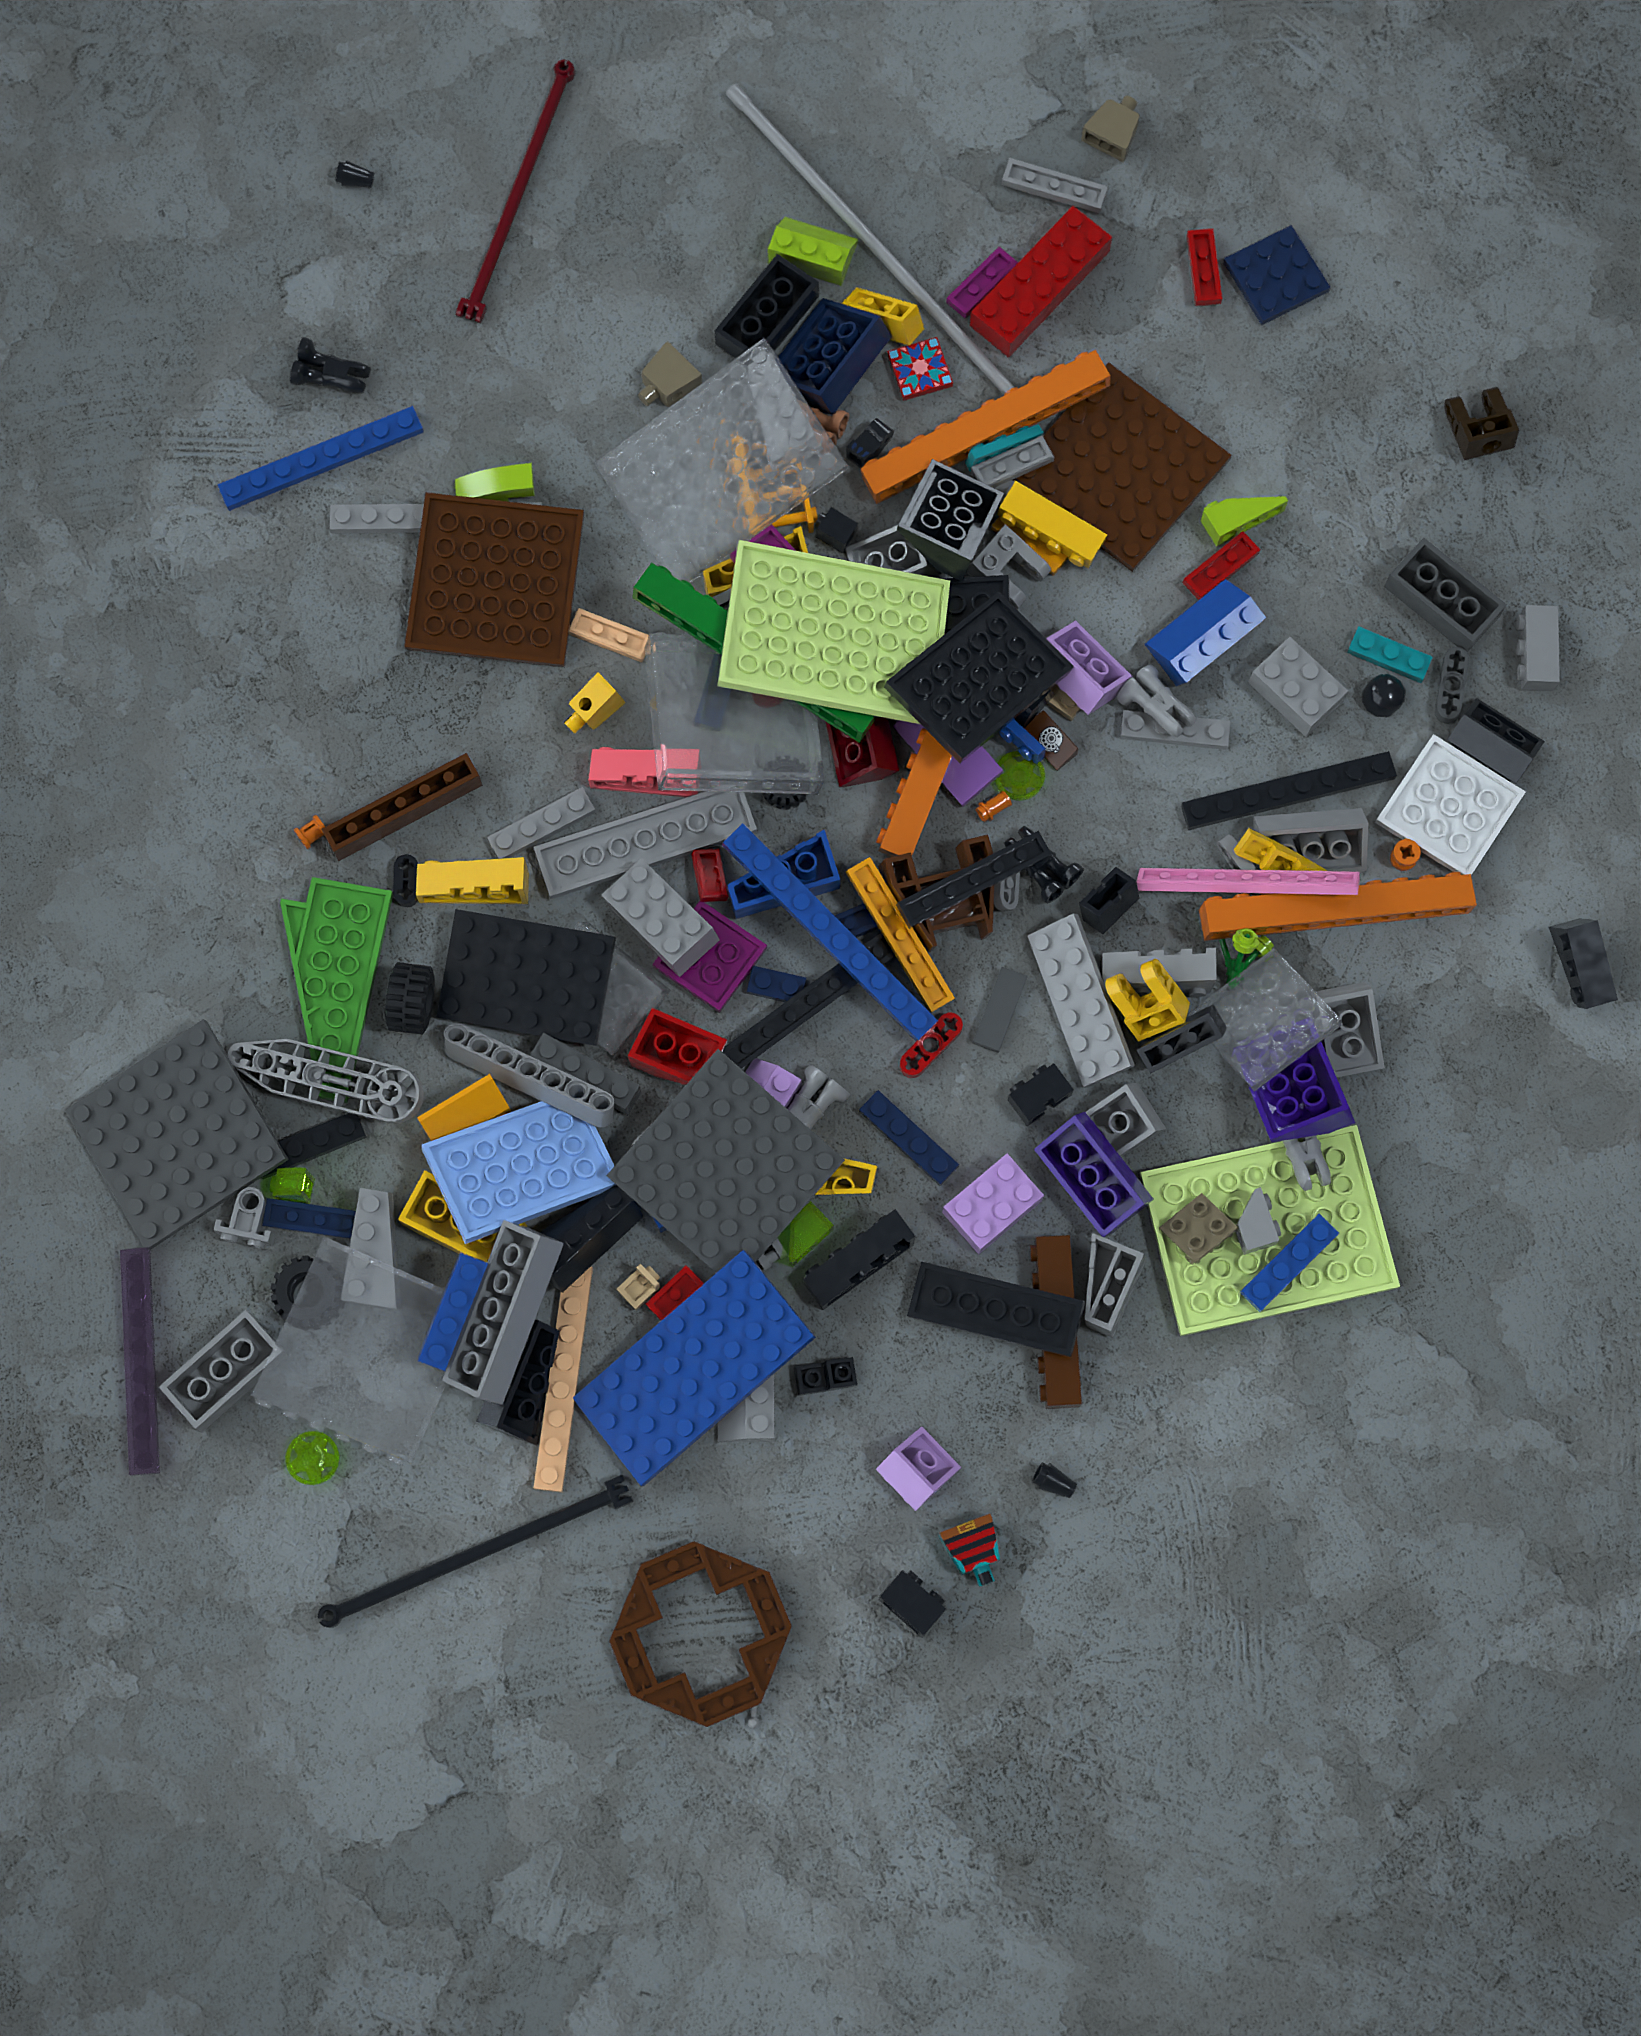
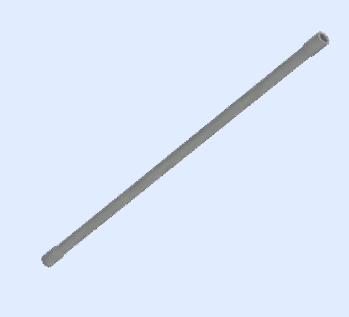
(746, 105)

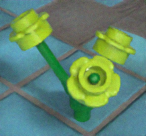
(1245, 942)

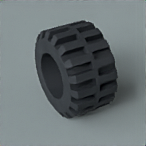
(409, 998)
(287, 1282)

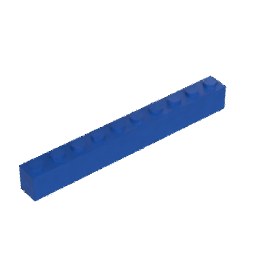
(829, 932)

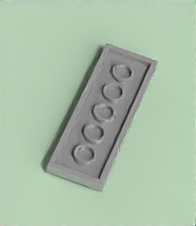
(1080, 1000)

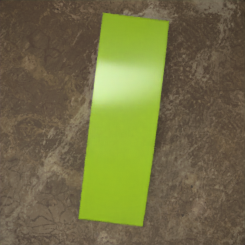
(498, 483)

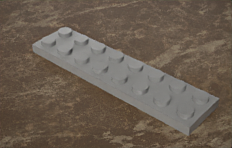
(652, 835)

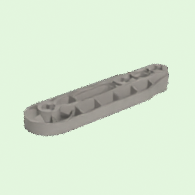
(312, 1074)

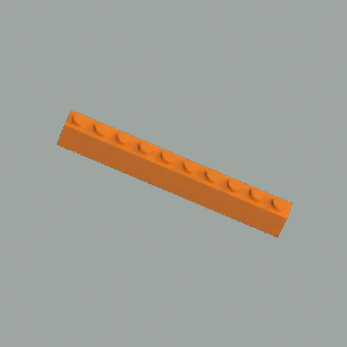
(1016, 409)
(1374, 904)

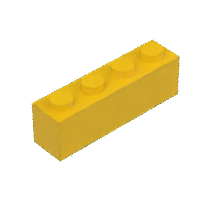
(1051, 525)

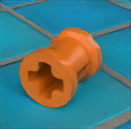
(310, 832)

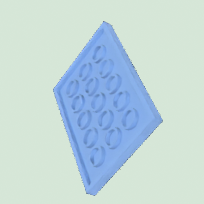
(518, 1168)

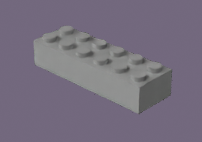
(502, 1312)

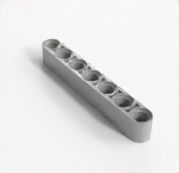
(529, 1075)

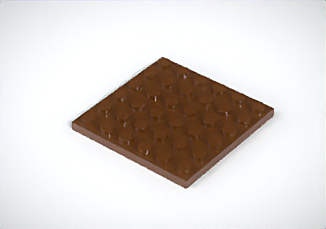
(1126, 466)
(494, 579)

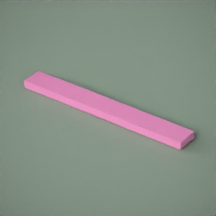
(1248, 881)

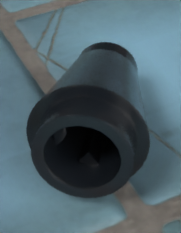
(353, 175)
(1053, 1480)

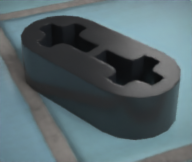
(399, 880)

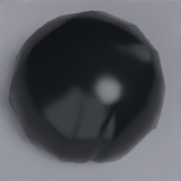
(1383, 695)

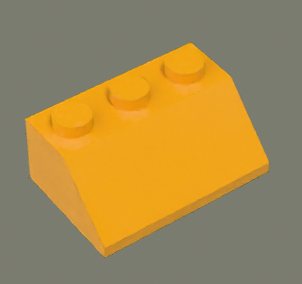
(465, 1109)

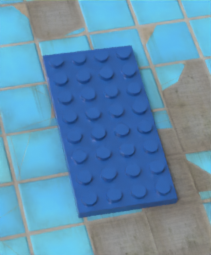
(693, 1368)

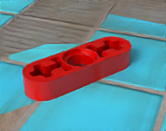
(950, 1035)

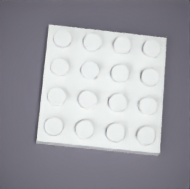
(1450, 806)

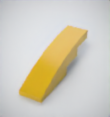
(1271, 854)

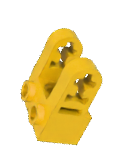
(1153, 1012)

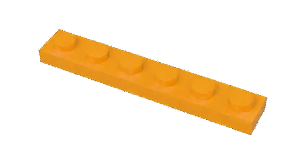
(900, 938)

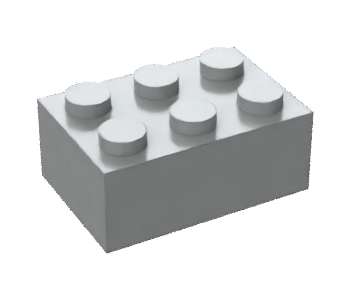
(1297, 686)

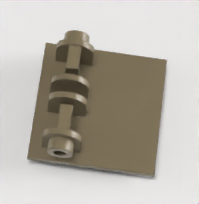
(1198, 1228)

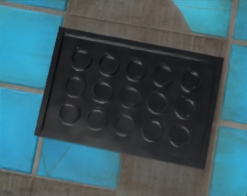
(978, 677)
(526, 977)

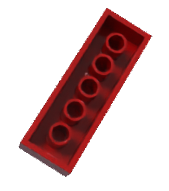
(1040, 281)

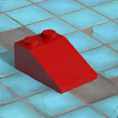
(672, 1047)

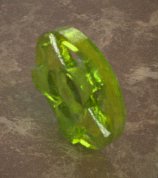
(1019, 777)
(312, 1458)

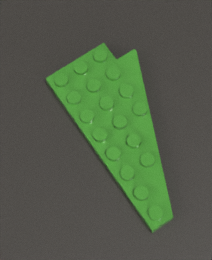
(335, 960)

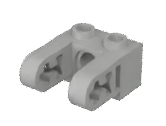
(997, 554)

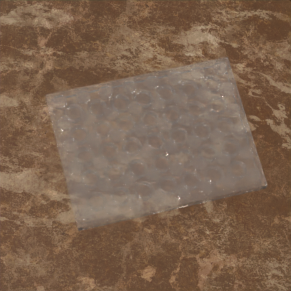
(721, 464)

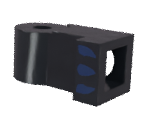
(869, 443)

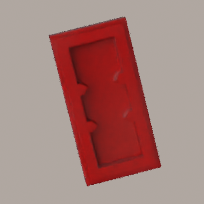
(709, 875)

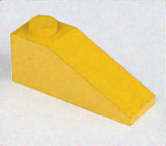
(899, 316)

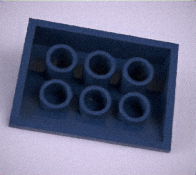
(833, 352)

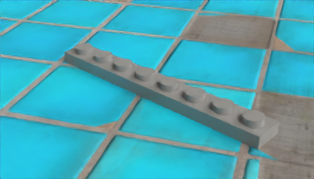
(378, 518)

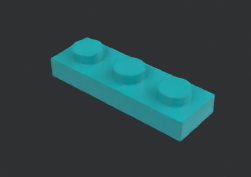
(1001, 444)
(1389, 654)

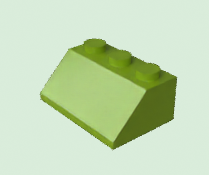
(813, 249)

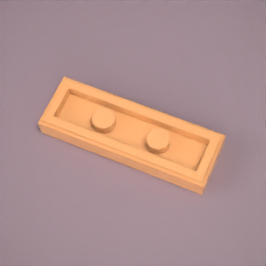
(609, 635)

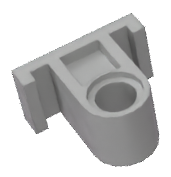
(246, 1223)

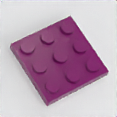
(722, 967)

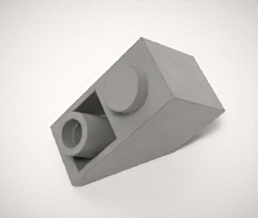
(1255, 1225)

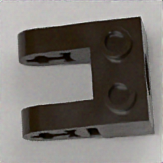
(1486, 434)

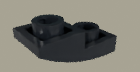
(825, 1376)

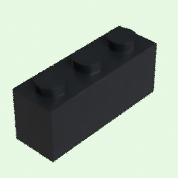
(1182, 1040)

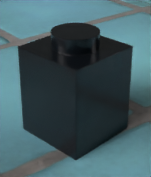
(835, 529)

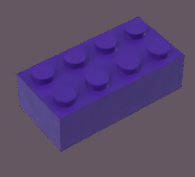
(1093, 1174)

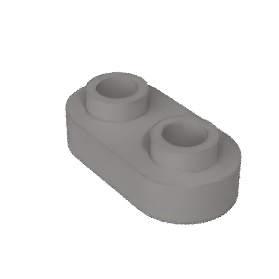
(1007, 893)

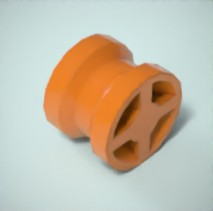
(1400, 859)

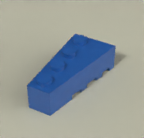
(808, 861)

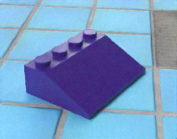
(1303, 1099)

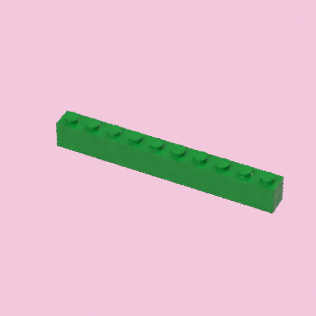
(706, 622)

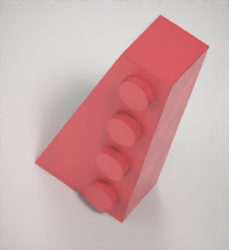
(627, 772)

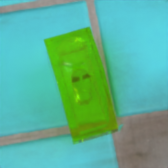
(292, 1185)
(807, 1232)

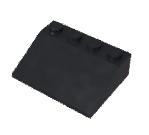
(949, 518)

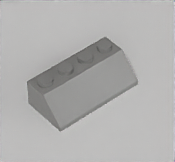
(1328, 838)
(752, 1418)

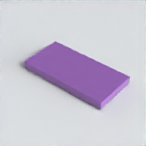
(961, 779)

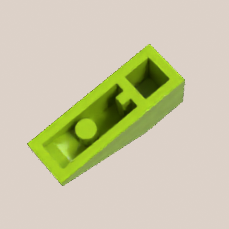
(1234, 515)

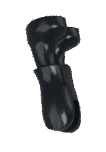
(334, 369)
(1065, 874)

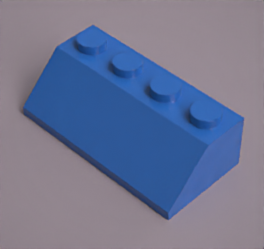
(1204, 631)

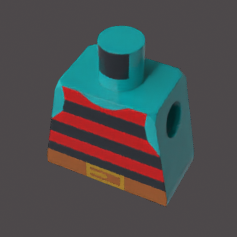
(973, 1548)

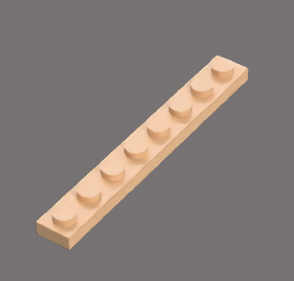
(563, 1386)

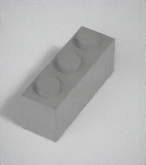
(1538, 648)

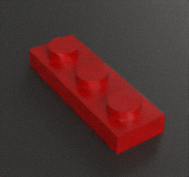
(1204, 267)
(1221, 565)

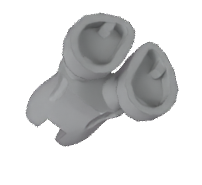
(1162, 706)
(811, 1112)
(1307, 1160)

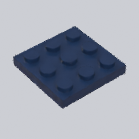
(1276, 275)

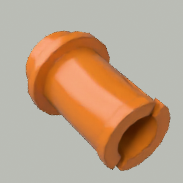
(993, 806)

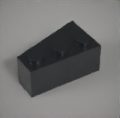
(1584, 962)

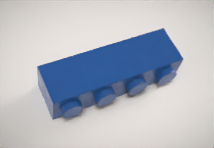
(452, 1311)

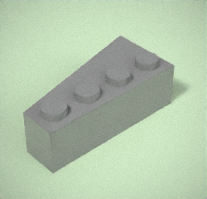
(1189, 970)
(375, 1226)

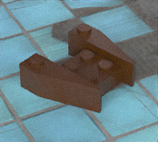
(903, 882)

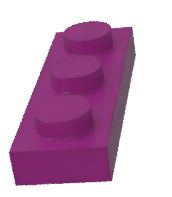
(980, 282)

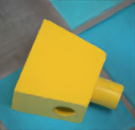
(593, 704)

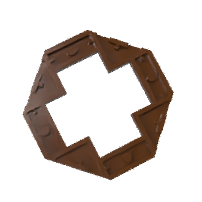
(642, 1609)

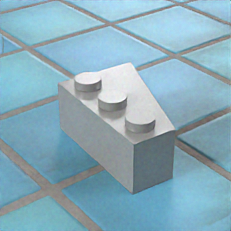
(1111, 1282)

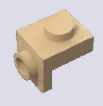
(639, 1286)

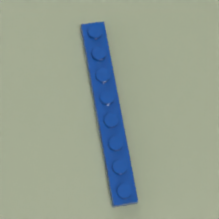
(320, 458)

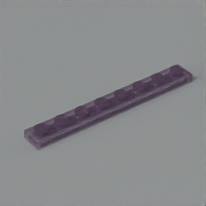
(139, 1362)

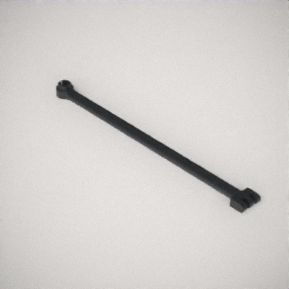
(478, 1552)

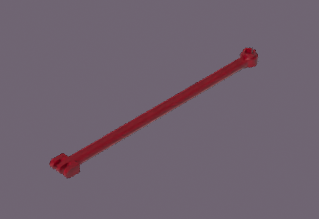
(474, 303)

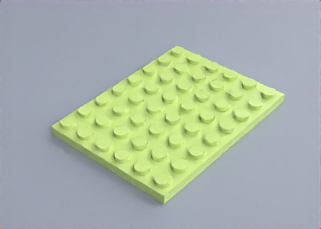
(826, 628)
(1349, 1267)

